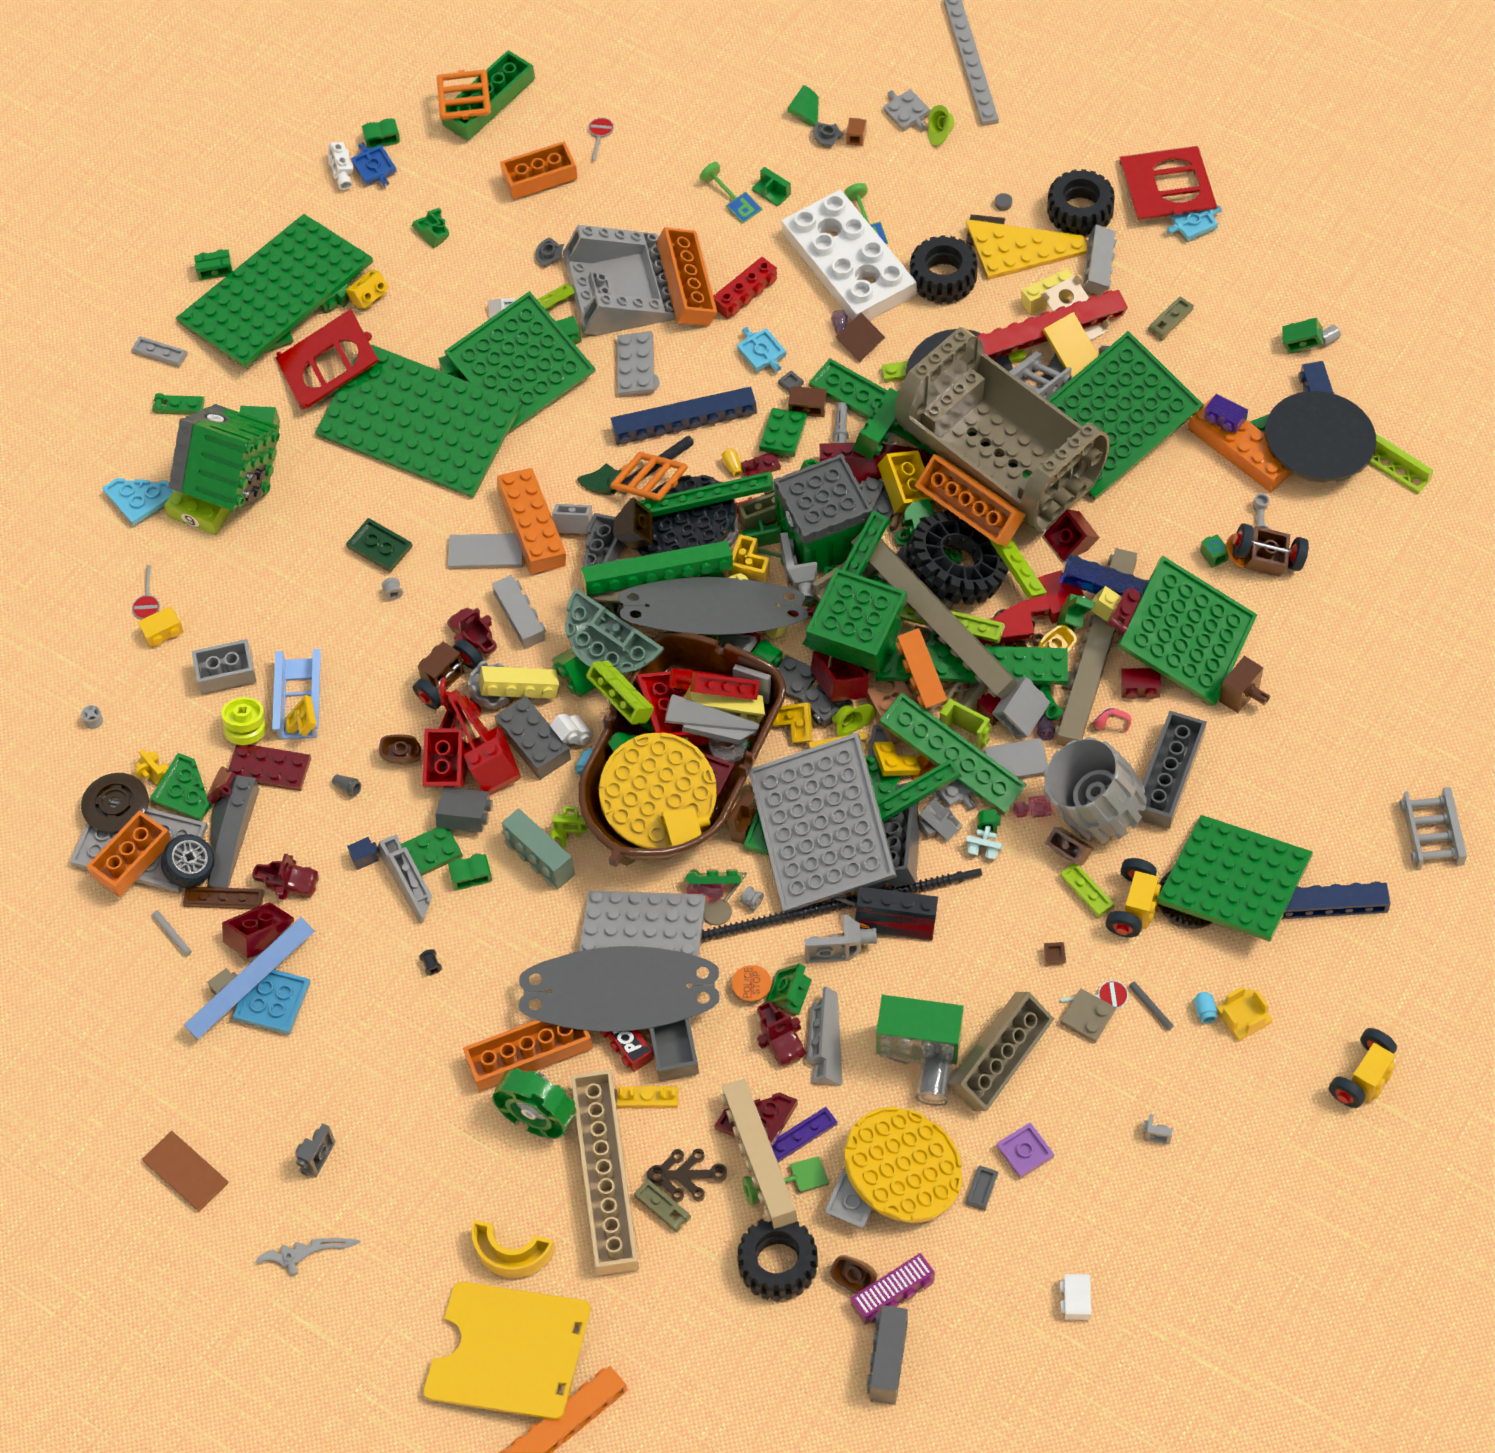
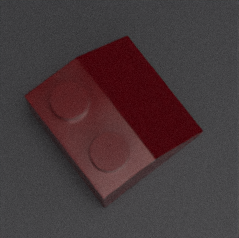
(1071, 534)

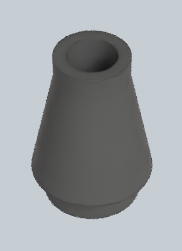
(348, 785)

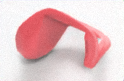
(1101, 720)

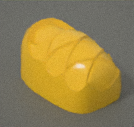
(1059, 637)

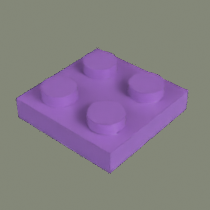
(1025, 1150)

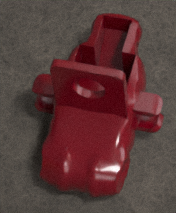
(473, 629)
(287, 877)
(780, 1034)

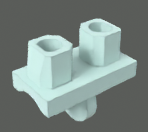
(992, 847)

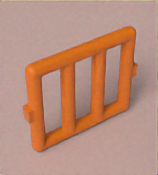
(461, 74)
(652, 460)

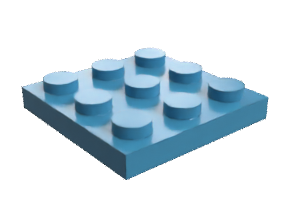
(273, 1002)

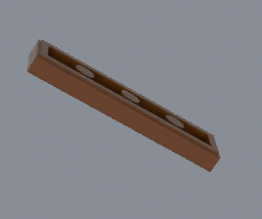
(223, 897)

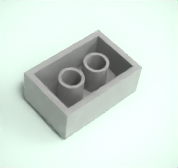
(224, 666)

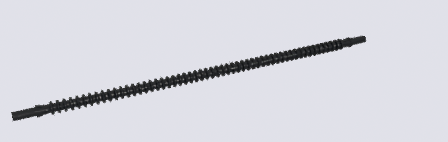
(959, 876)

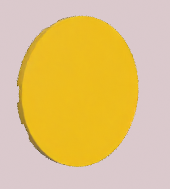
(653, 777)
(903, 1164)

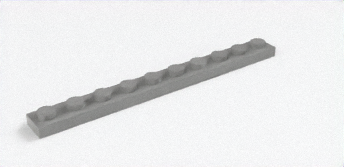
(971, 62)

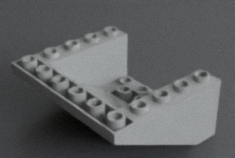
(617, 279)

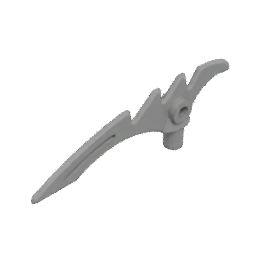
(291, 1257)

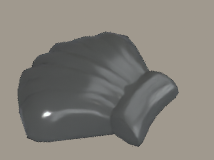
(826, 134)
(548, 252)

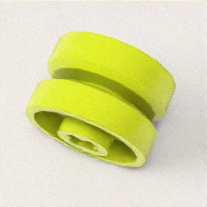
(243, 721)

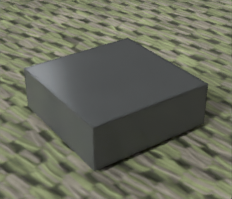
(789, 380)

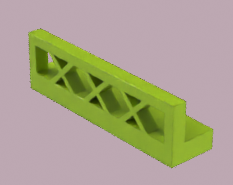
(1400, 460)

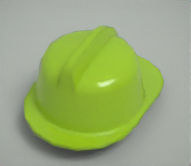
(940, 124)
(852, 719)

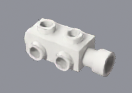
(340, 164)

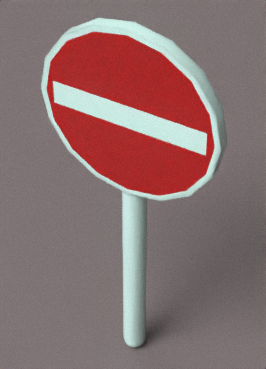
(1110, 992)

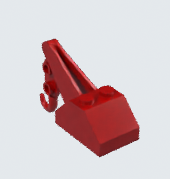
(444, 749)
(489, 754)

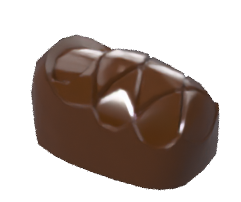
(400, 748)
(852, 1273)

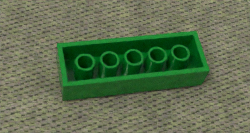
(506, 80)

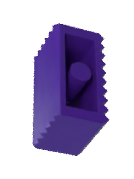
(1225, 413)

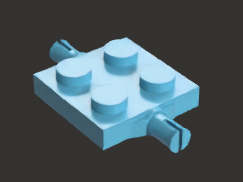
(1194, 223)
(761, 349)

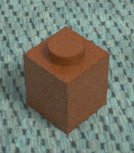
(856, 131)

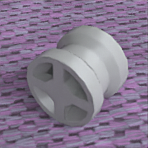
(392, 588)
(92, 712)
(751, 898)

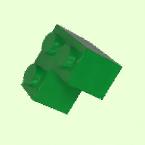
(574, 671)

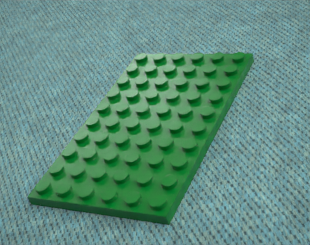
(274, 290)
(420, 421)

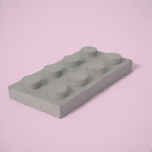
(635, 364)

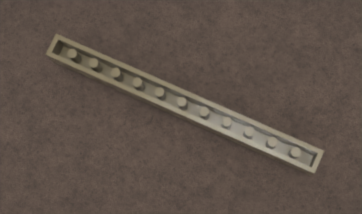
(942, 620)
(1092, 664)

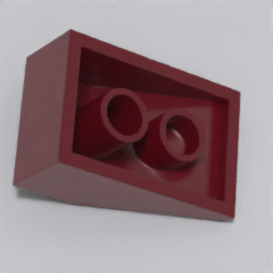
(255, 929)

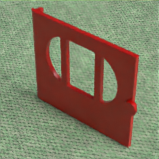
(1144, 191)
(295, 359)

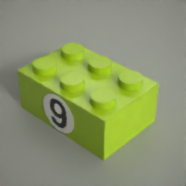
(196, 512)

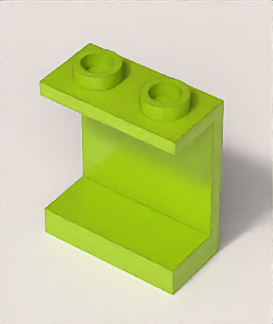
(968, 720)

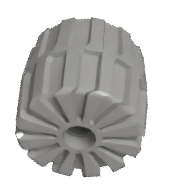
(1094, 789)

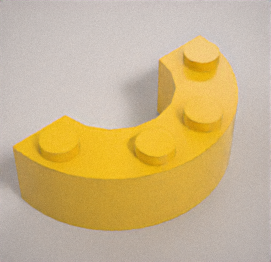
(510, 1262)

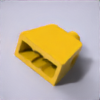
(683, 825)

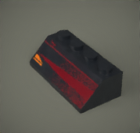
(896, 913)

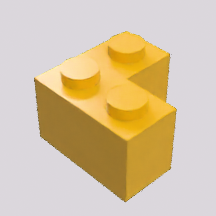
(748, 562)

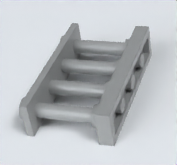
(1033, 363)
(1449, 817)

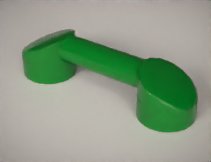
(1053, 711)

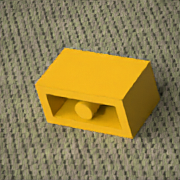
(160, 626)

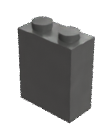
(463, 809)

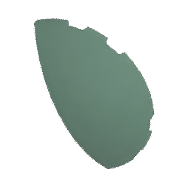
(605, 637)

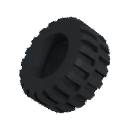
(1080, 185)
(944, 251)
(777, 1284)

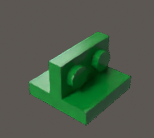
(789, 988)

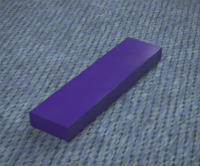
(803, 1133)

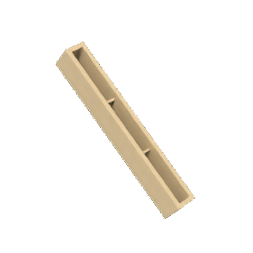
(759, 1154)

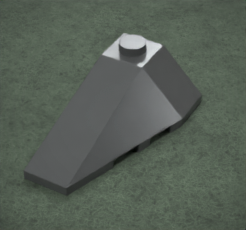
(601, 542)

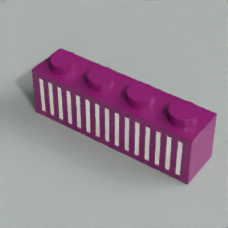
(893, 1288)

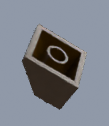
(634, 525)

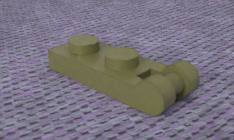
(1171, 317)
(662, 1205)

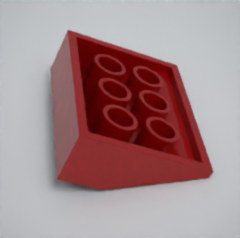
(656, 691)

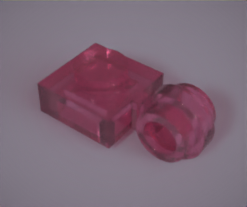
(1038, 806)
(713, 891)

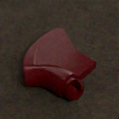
(220, 785)

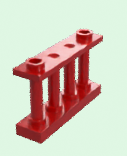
(714, 683)

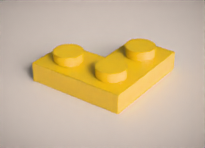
(301, 717)
(800, 720)
(894, 765)

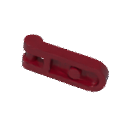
(1124, 610)

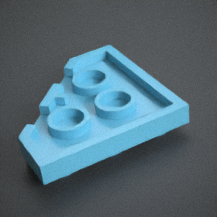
(138, 497)

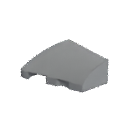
(941, 818)

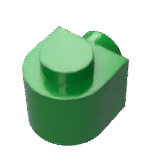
(988, 818)

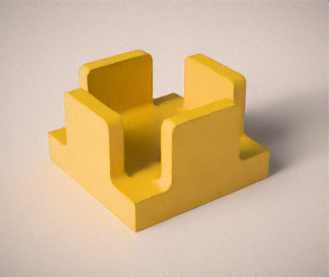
(1244, 1012)

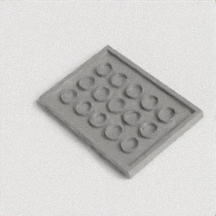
(94, 841)
(644, 920)

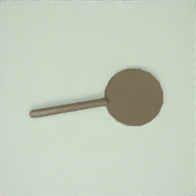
(719, 910)

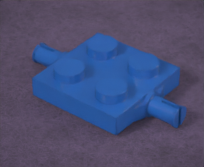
(373, 164)

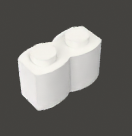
(571, 729)
(1076, 1297)

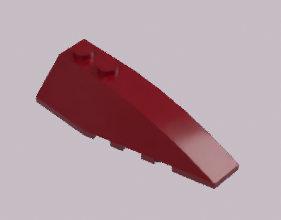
(860, 465)

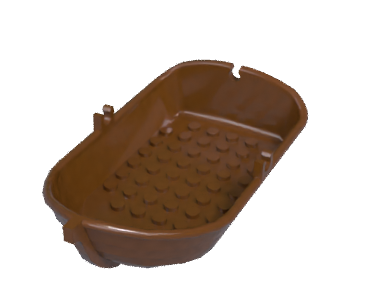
(679, 652)

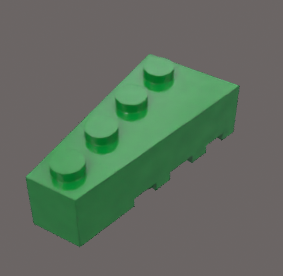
(878, 427)

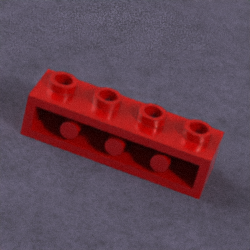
(745, 287)

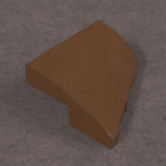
(741, 818)

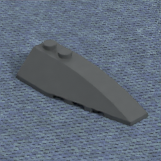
(229, 826)
(904, 844)

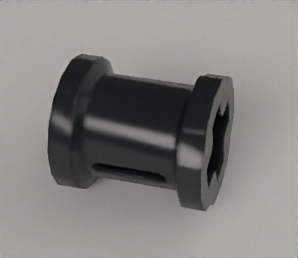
(430, 962)

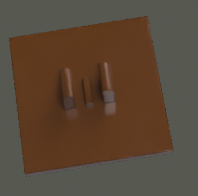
(860, 337)

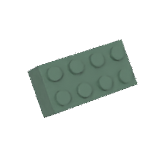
(537, 849)

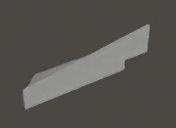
(708, 721)
(405, 875)
(825, 1040)

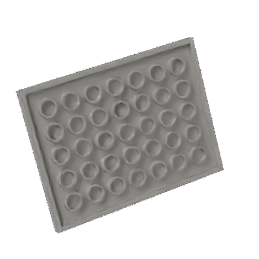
(821, 823)

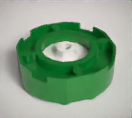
(534, 1103)

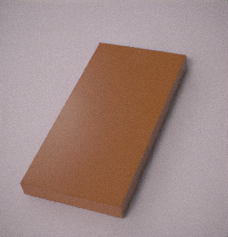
(185, 1171)

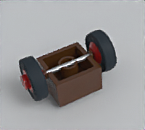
(1269, 550)
(440, 663)

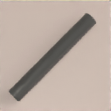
(1151, 1006)

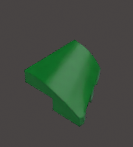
(805, 106)
(432, 228)

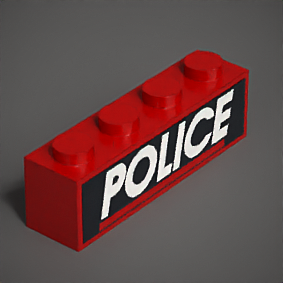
(631, 1046)

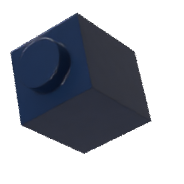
(363, 853)

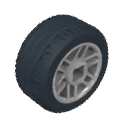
(176, 857)

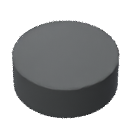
(1003, 201)

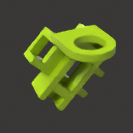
(561, 828)

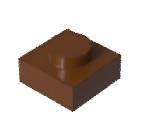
(1054, 953)

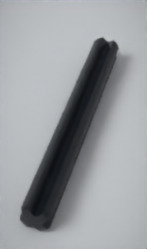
(670, 453)

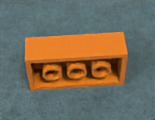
(538, 170)
(923, 673)
(129, 853)

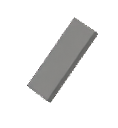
(159, 351)

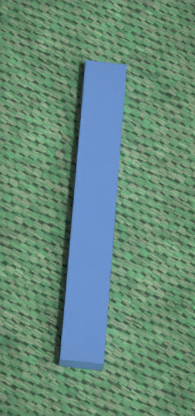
(248, 978)

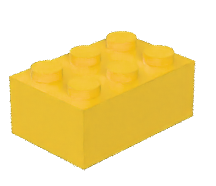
(900, 475)

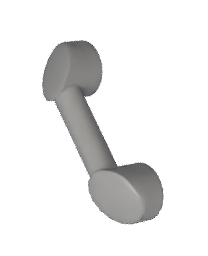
(1260, 504)

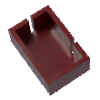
(841, 679)

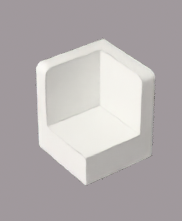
(498, 305)

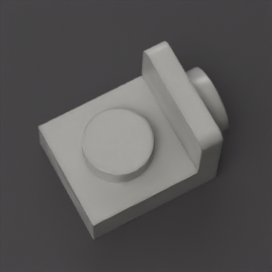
(1157, 1133)

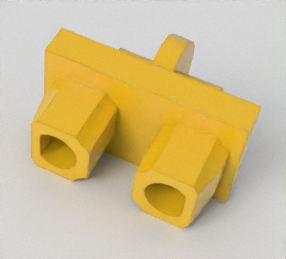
(148, 768)

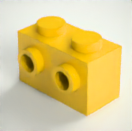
(367, 289)

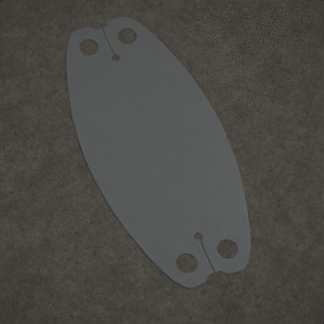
(712, 605)
(619, 988)

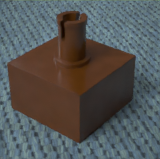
(1242, 685)

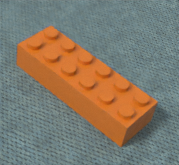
(686, 276)
(1244, 449)
(970, 500)
(531, 520)
(525, 1048)

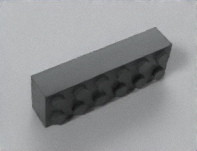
(1171, 767)

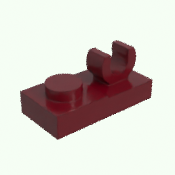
(761, 464)

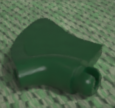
(600, 480)

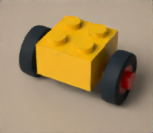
(1140, 901)
(1371, 1073)

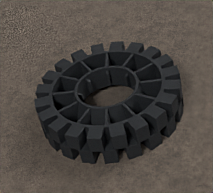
(959, 581)

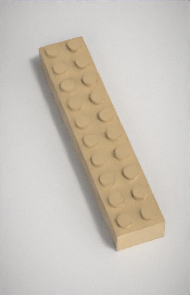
(604, 1173)

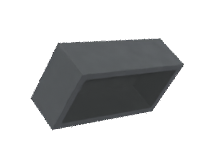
(532, 737)
(674, 1050)
(887, 1355)

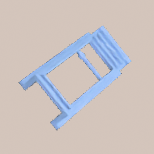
(295, 670)

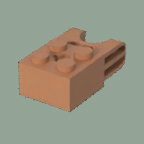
(883, 701)

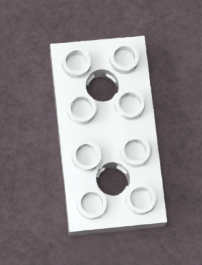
(849, 257)

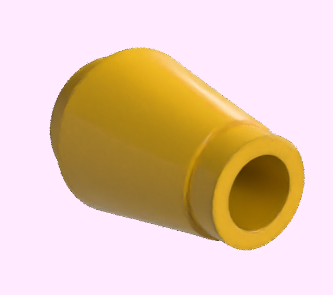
(732, 462)

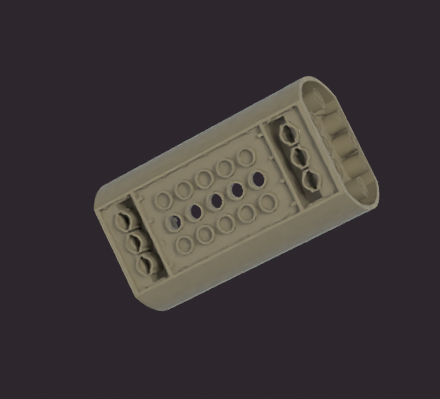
(966, 392)

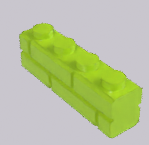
(620, 692)

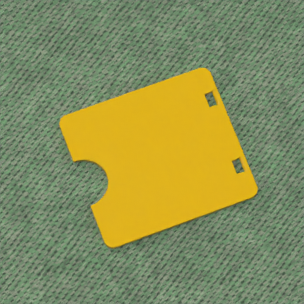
(510, 1351)

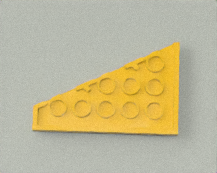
(1016, 249)

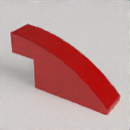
(1019, 620)

